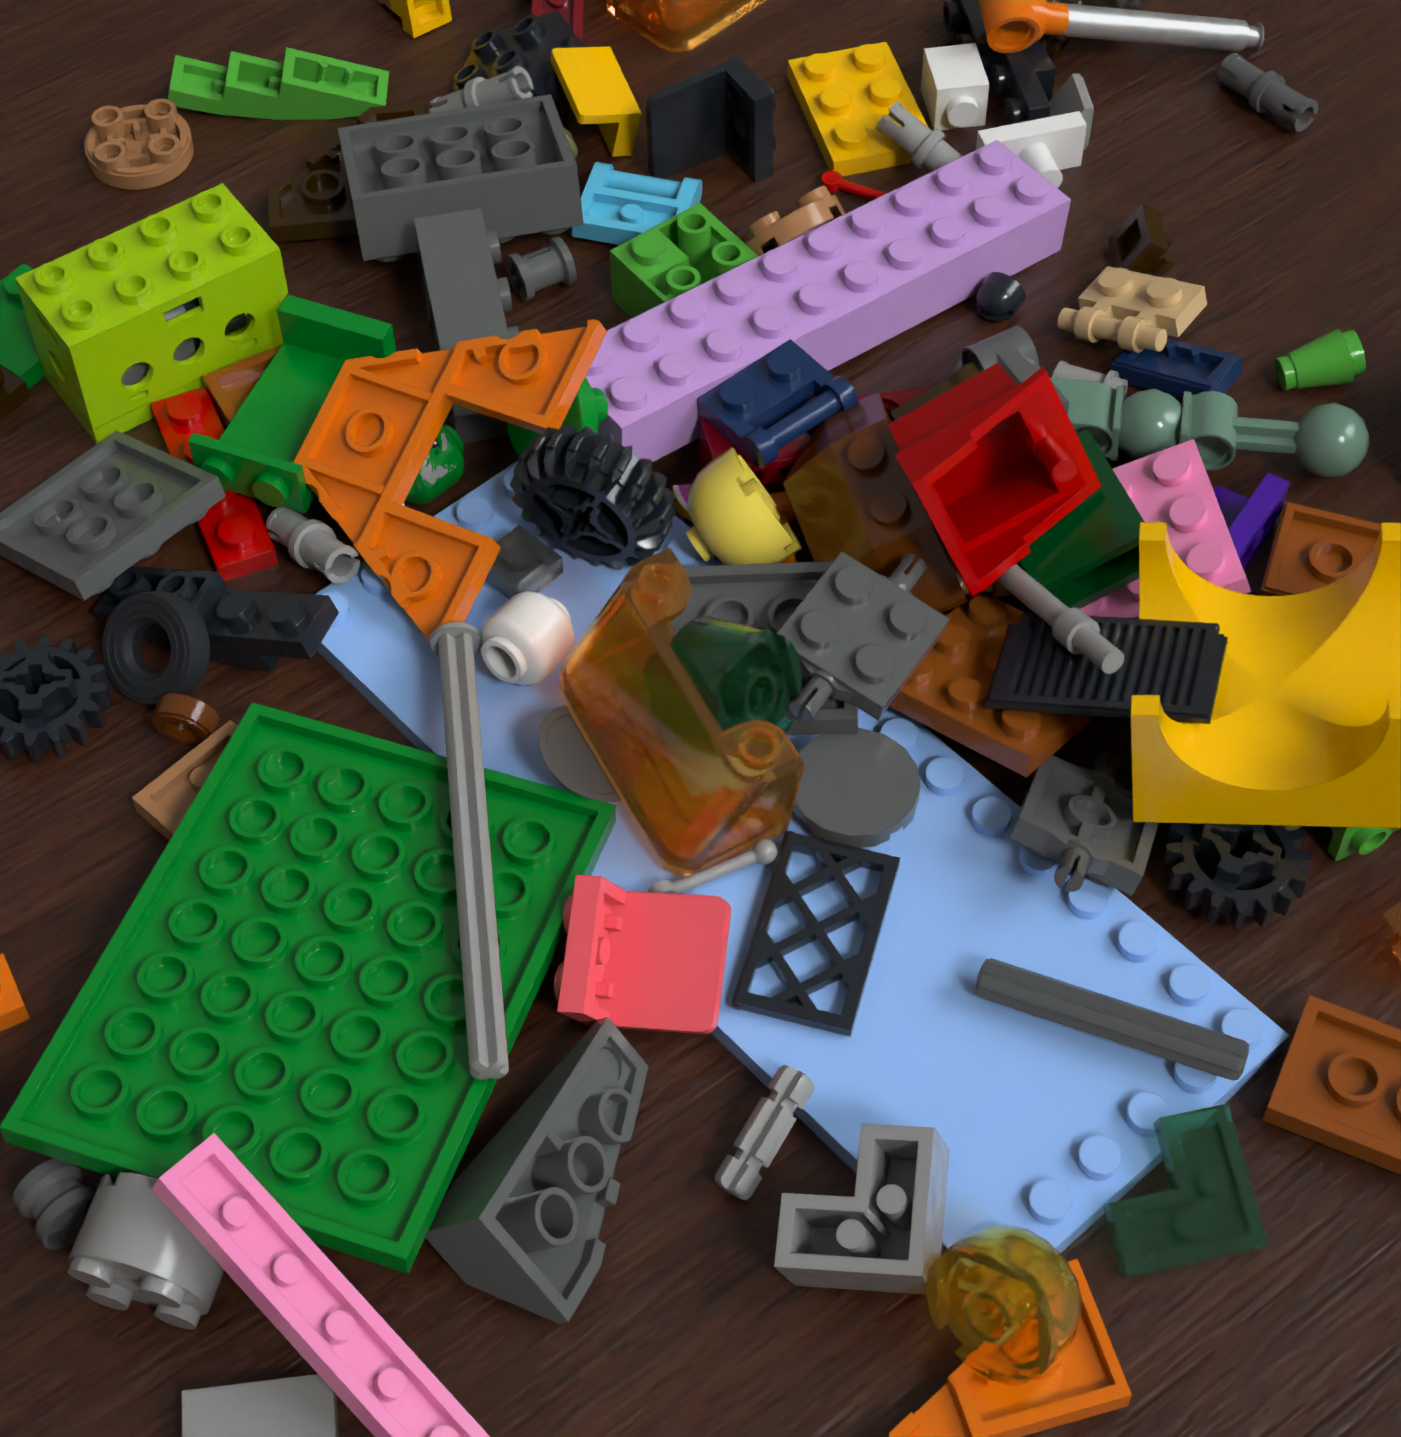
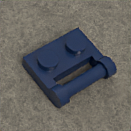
(767, 392)

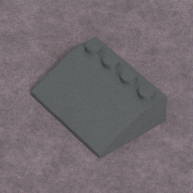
(487, 157)

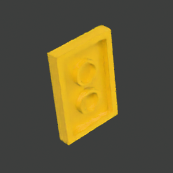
(845, 99)

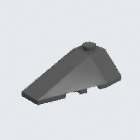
(536, 1195)

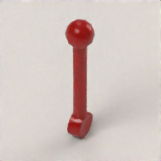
(834, 183)

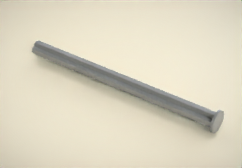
(482, 984)

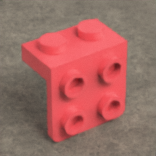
(642, 958)

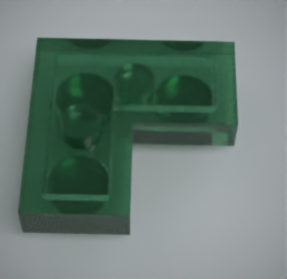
(1209, 1205)

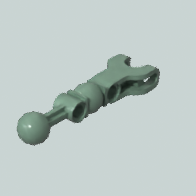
(1325, 440)

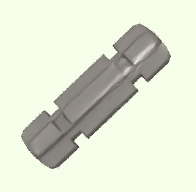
(764, 1132)

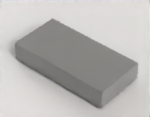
(262, 1409)

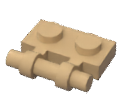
(1133, 309)

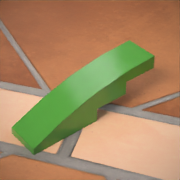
(297, 89)

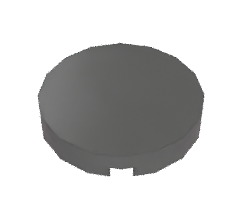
(857, 788)

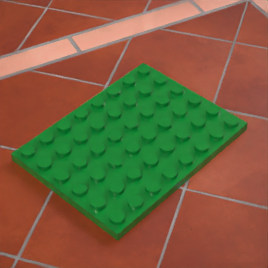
(308, 982)

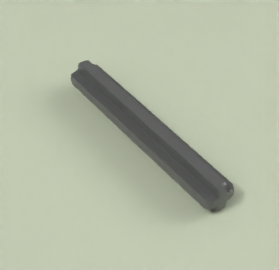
(1112, 1019)

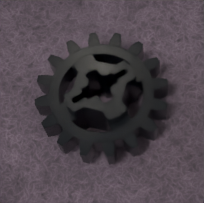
(50, 697)
(1237, 869)

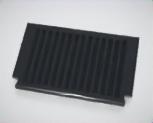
(1160, 658)

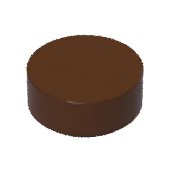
(184, 719)

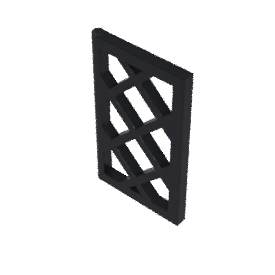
(851, 971)

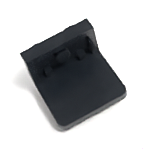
(522, 45)
(710, 116)

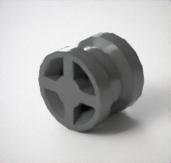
(55, 1200)

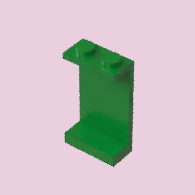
(272, 423)

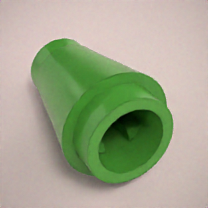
(1322, 362)

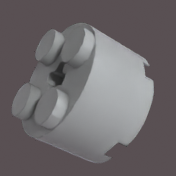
(143, 1254)

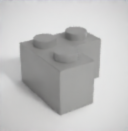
(882, 1234)

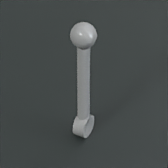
(762, 852)

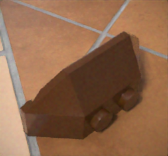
(861, 503)

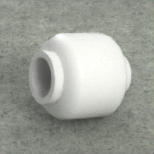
(527, 638)

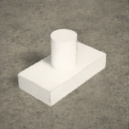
(1043, 143)

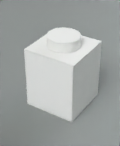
(954, 86)

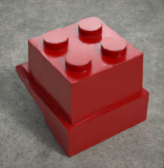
(993, 468)

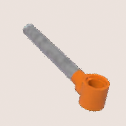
(1019, 23)

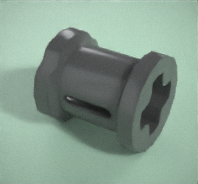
(540, 269)

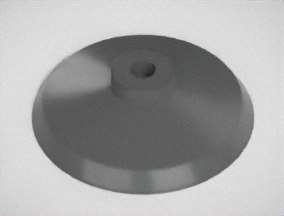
(571, 758)

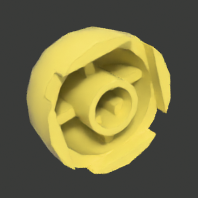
(736, 516)

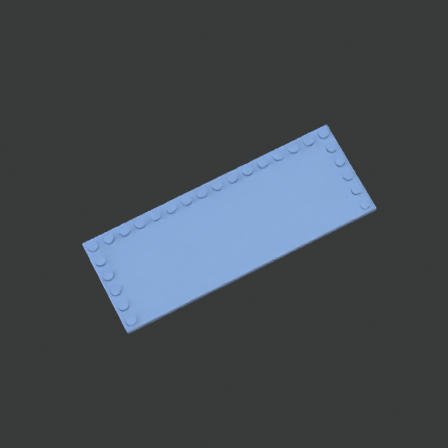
(1032, 1110)

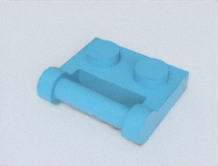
(628, 204)

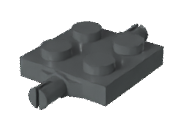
(861, 636)
(1085, 824)

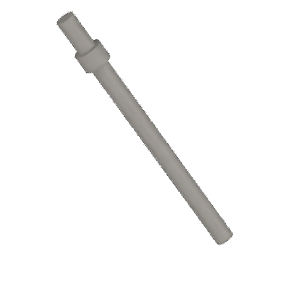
(1070, 625)

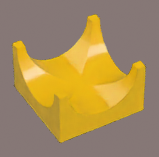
(1301, 704)

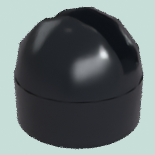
(999, 297)

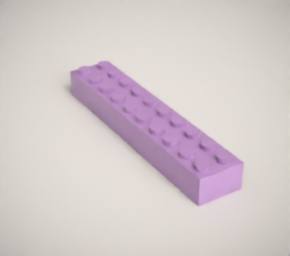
(828, 291)

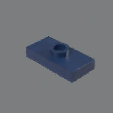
(1179, 368)

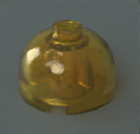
(1005, 1302)

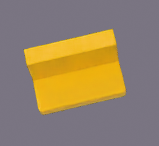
(599, 94)

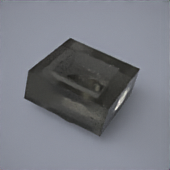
(523, 564)

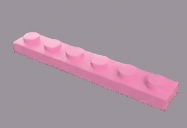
(308, 1298)

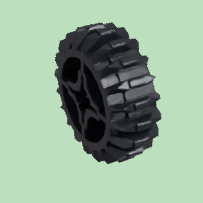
(593, 496)

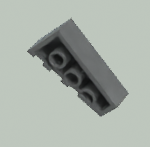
(463, 296)

